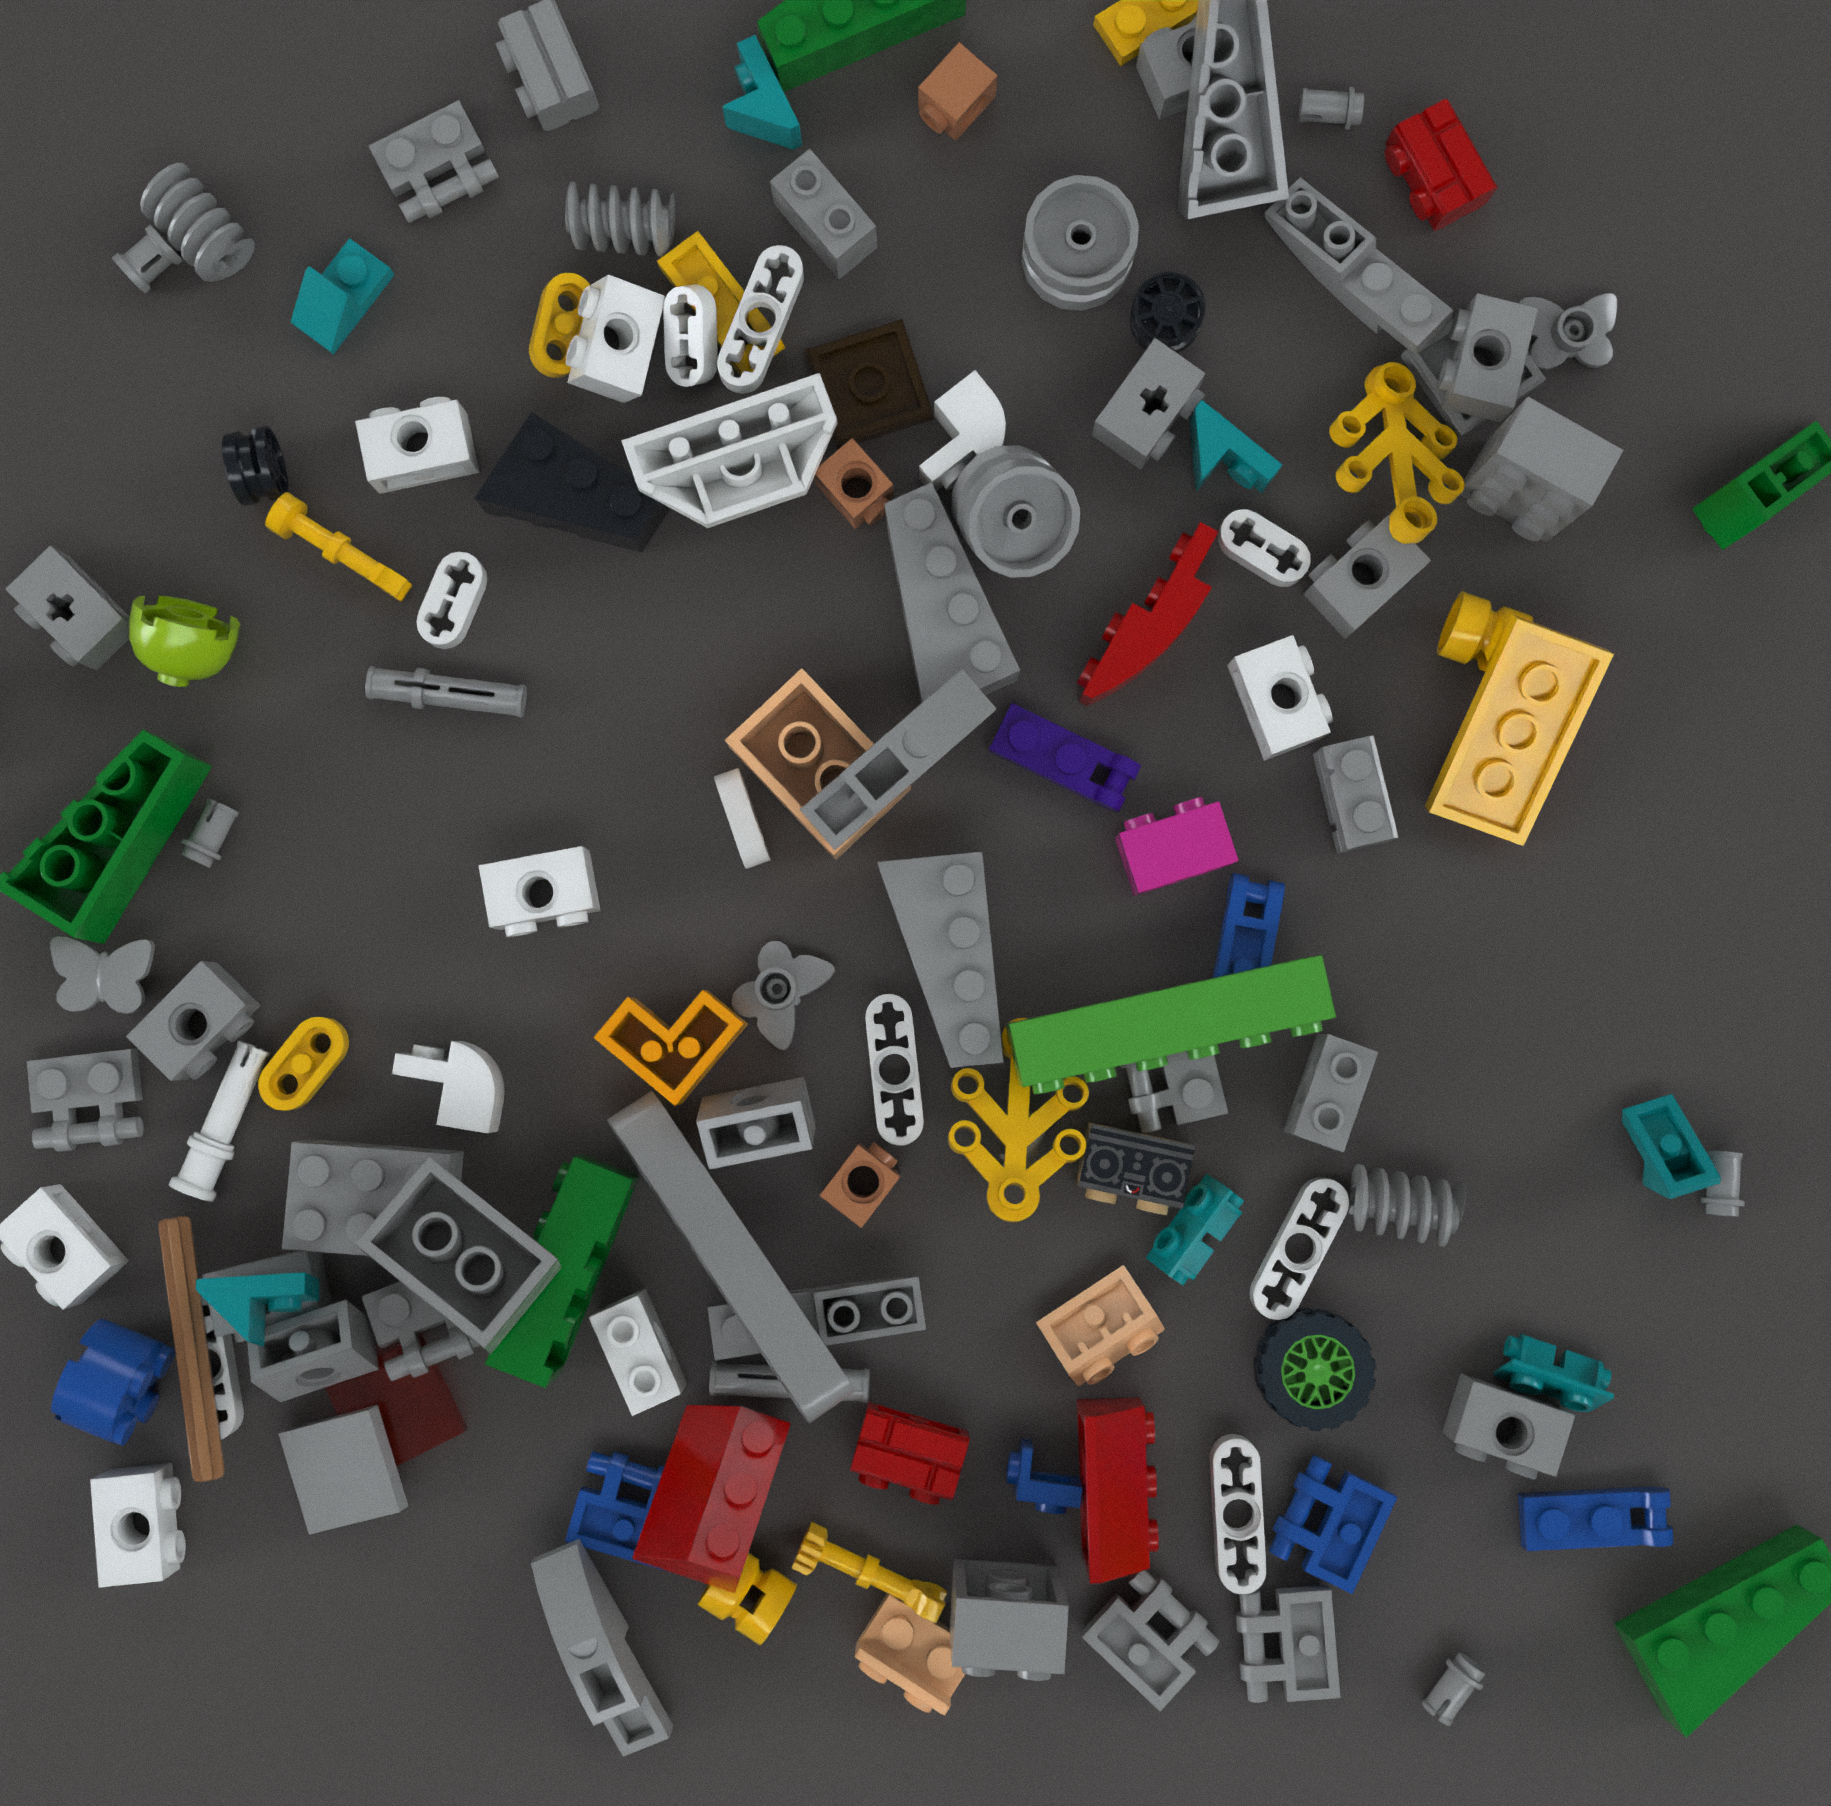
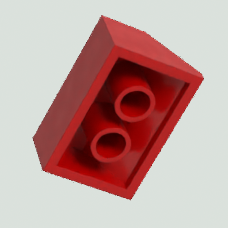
(1115, 1487)
(712, 1493)

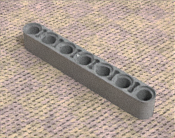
(731, 1257)

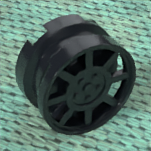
(1168, 311)
(254, 465)

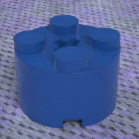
(111, 1382)

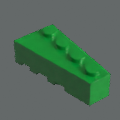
(824, 35)
(107, 840)
(580, 1236)
(1727, 1624)

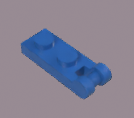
(1246, 940)
(1594, 1518)

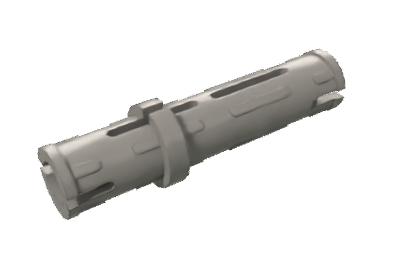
(425, 689)
(762, 1382)

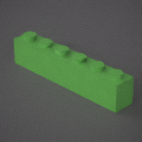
(1171, 1021)

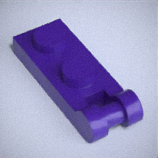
(1063, 757)

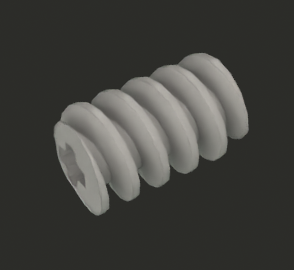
(619, 220)
(195, 224)
(1405, 1203)

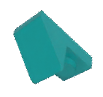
(764, 107)
(339, 297)
(1219, 441)
(1670, 1148)
(244, 1299)

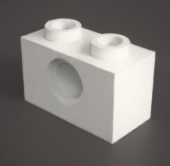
(635, 318)
(445, 456)
(1278, 728)
(508, 886)
(88, 1251)
(638, 1352)
(122, 1551)

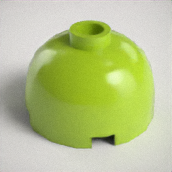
(181, 639)

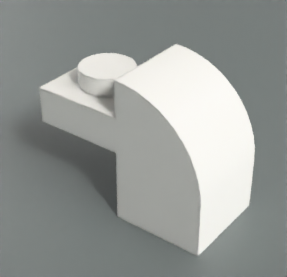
(975, 424)
(471, 1088)

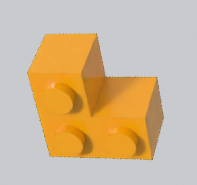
(674, 1056)

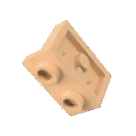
(1101, 1327)
(909, 1654)

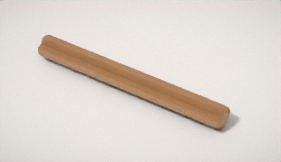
(191, 1349)

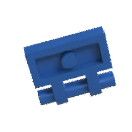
(607, 1520)
(1347, 1530)

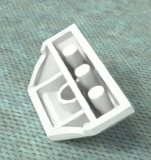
(737, 454)

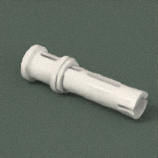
(212, 1144)

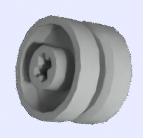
(1071, 214)
(1015, 511)

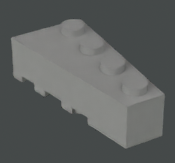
(1233, 113)
(948, 937)

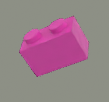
(1175, 847)

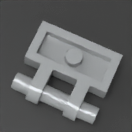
(428, 150)
(80, 1082)
(1191, 1090)
(399, 1317)
(1306, 1644)
(1138, 1650)

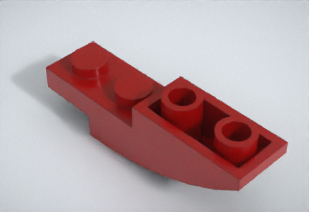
(1143, 635)

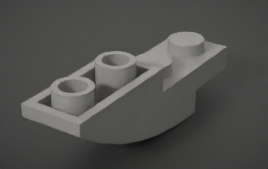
(1354, 271)
(898, 759)
(836, 1312)
(594, 1649)

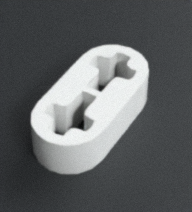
(690, 335)
(1271, 538)
(441, 595)
(742, 818)

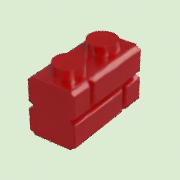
(1439, 165)
(909, 1453)

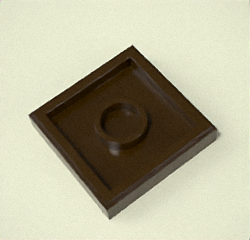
(871, 383)

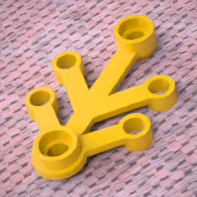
(1392, 390)
(1016, 1133)

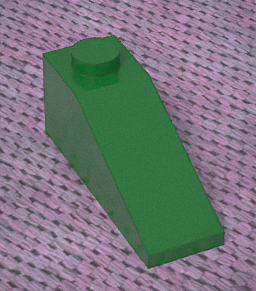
(1766, 486)

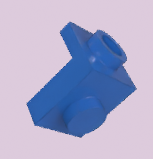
(1048, 1491)

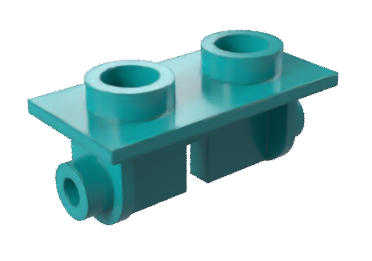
(1179, 1246)
(1576, 1383)

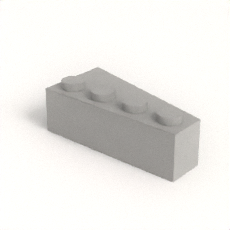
(942, 599)

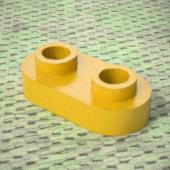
(556, 325)
(305, 1062)

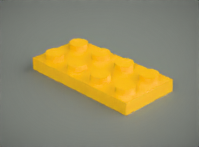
(1518, 730)

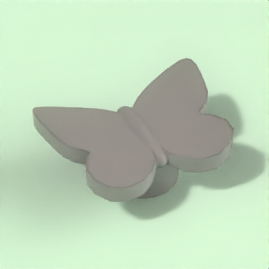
(1572, 332)
(101, 976)
(779, 989)

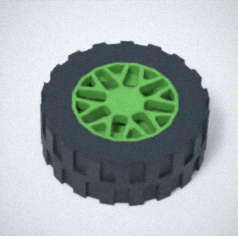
(1315, 1369)

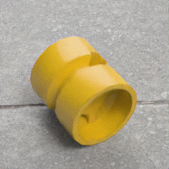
(1474, 630)
(766, 1611)

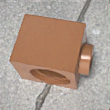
(956, 92)
(852, 463)
(854, 1205)

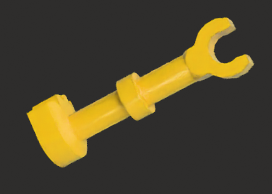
(290, 517)
(922, 1597)

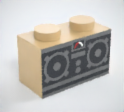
(1134, 1167)

